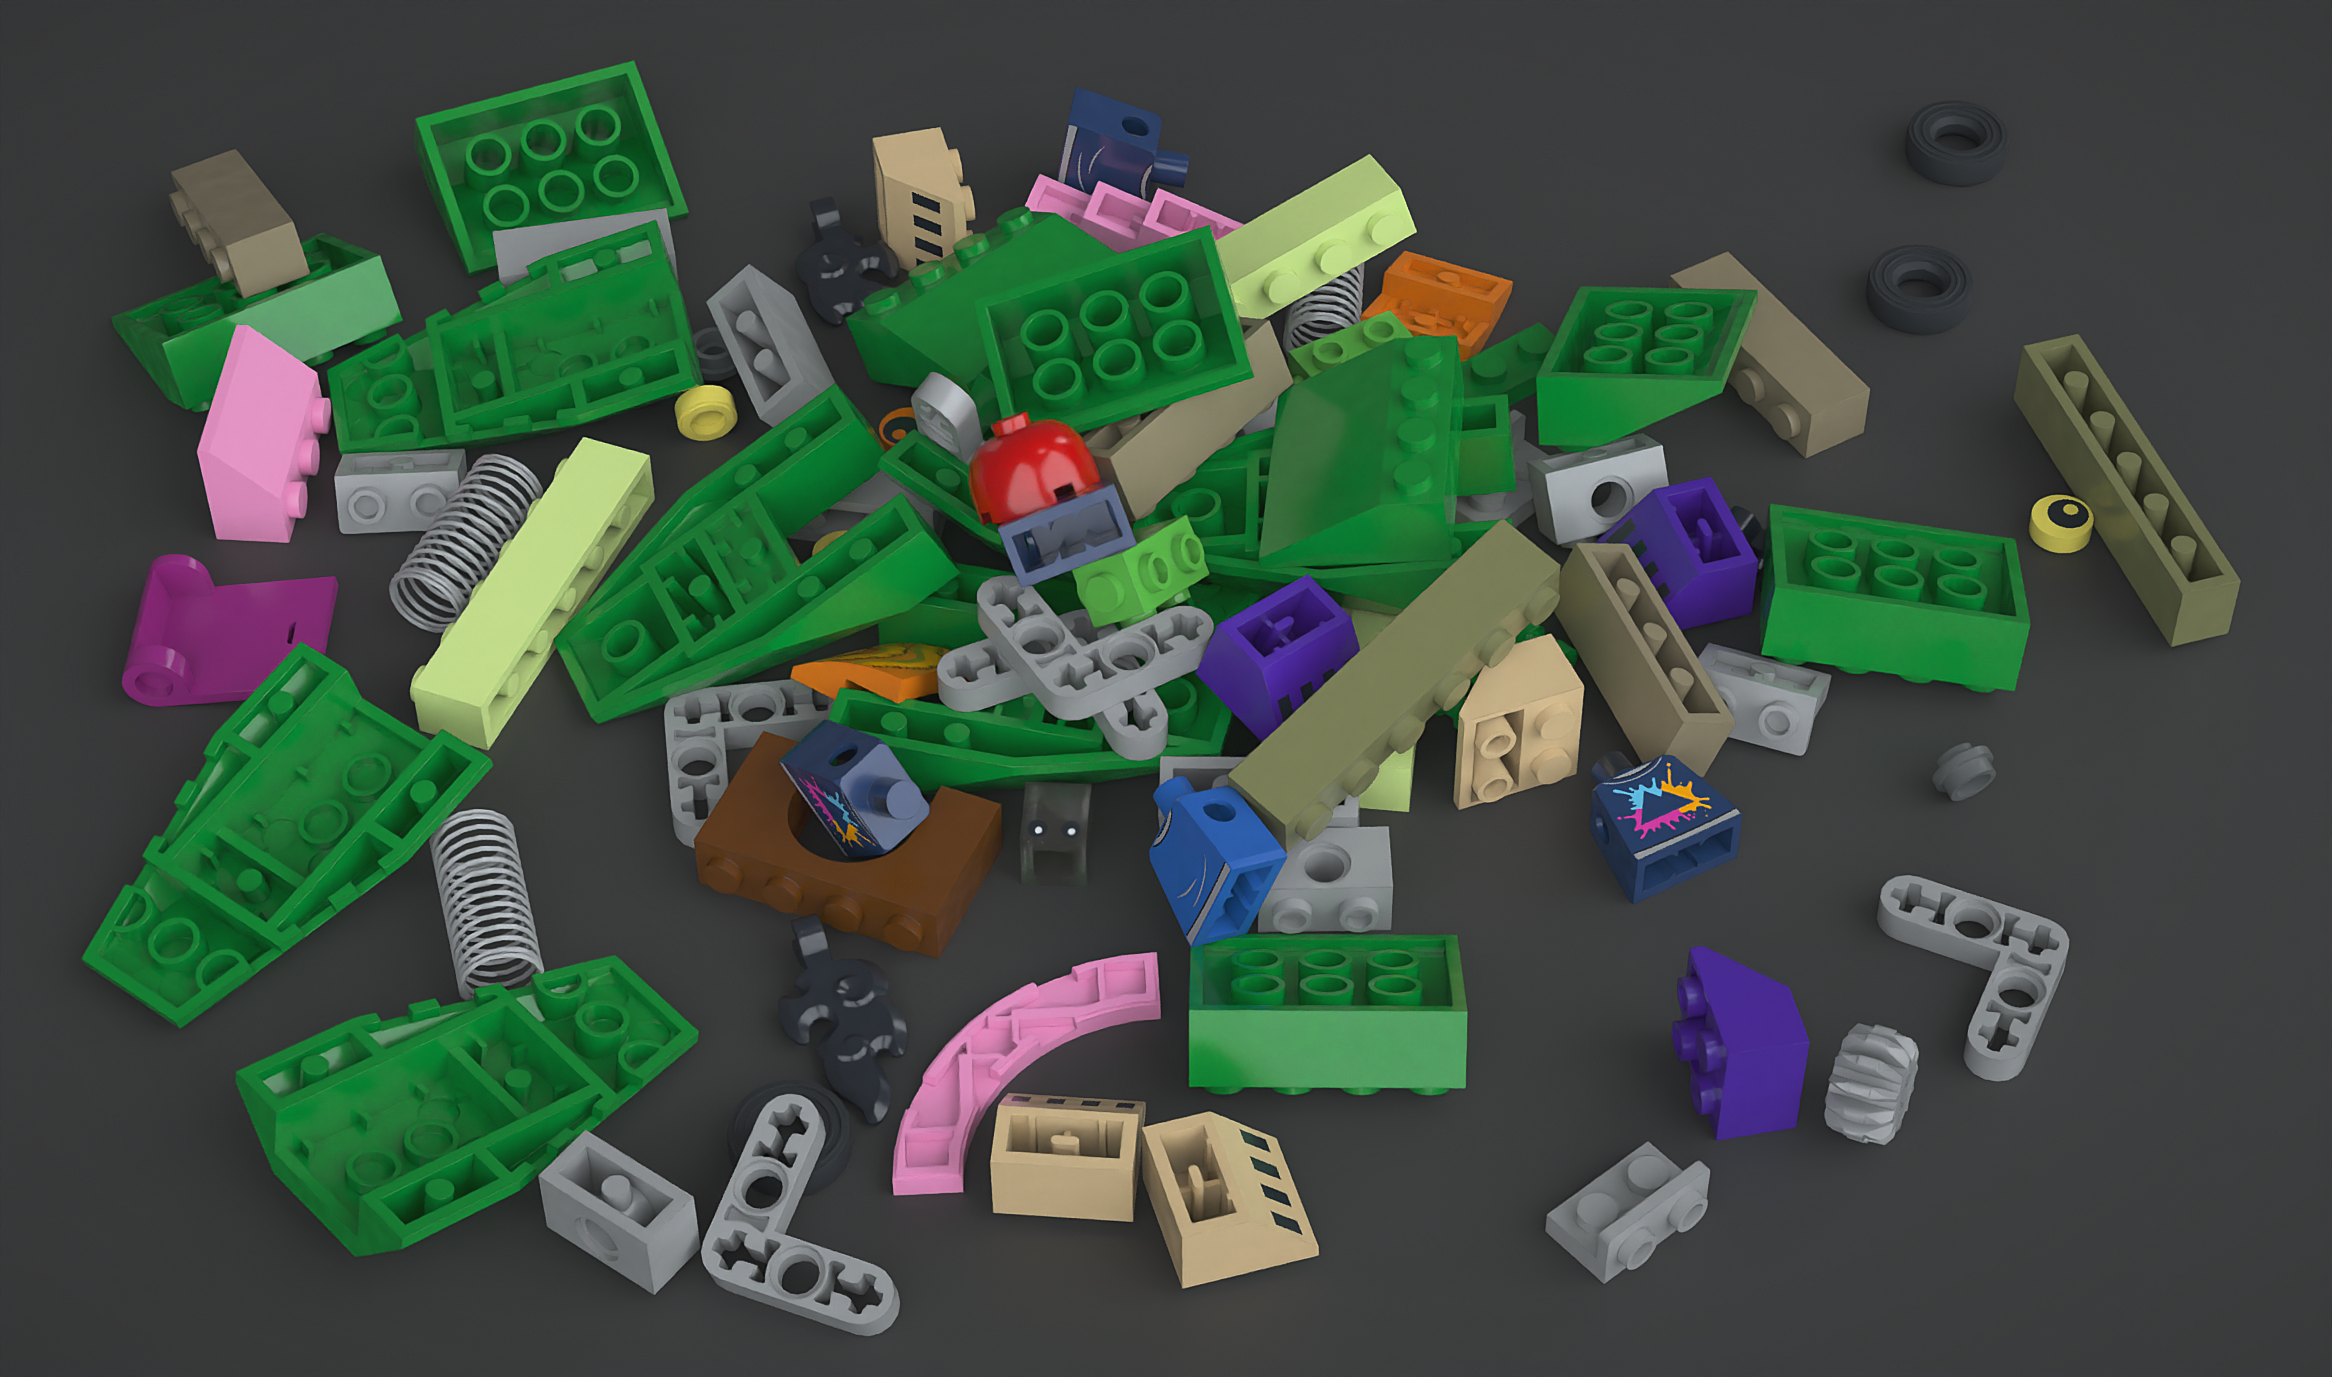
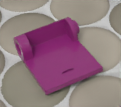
(218, 641)

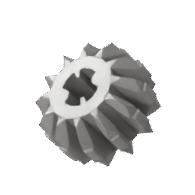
(1871, 1084)

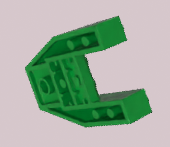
(1229, 500)
(720, 587)
(1019, 737)

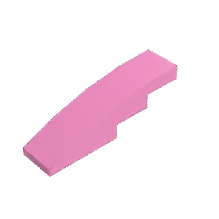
(1123, 219)

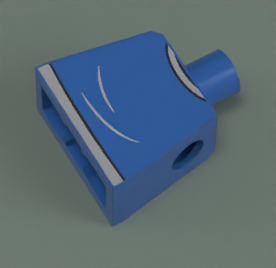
(1212, 860)

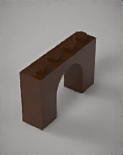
(901, 898)

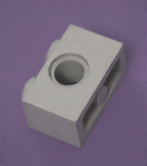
(1567, 480)
(1333, 884)
(619, 1211)

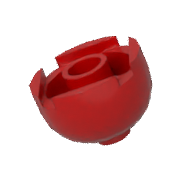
(1027, 467)

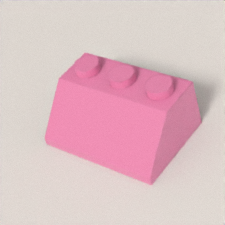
(261, 440)

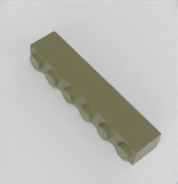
(2128, 489)
(1397, 684)

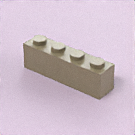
(237, 224)
(1785, 367)
(1166, 445)
(1640, 657)

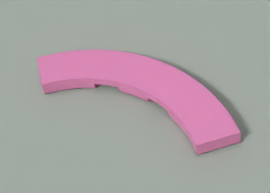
(997, 1047)

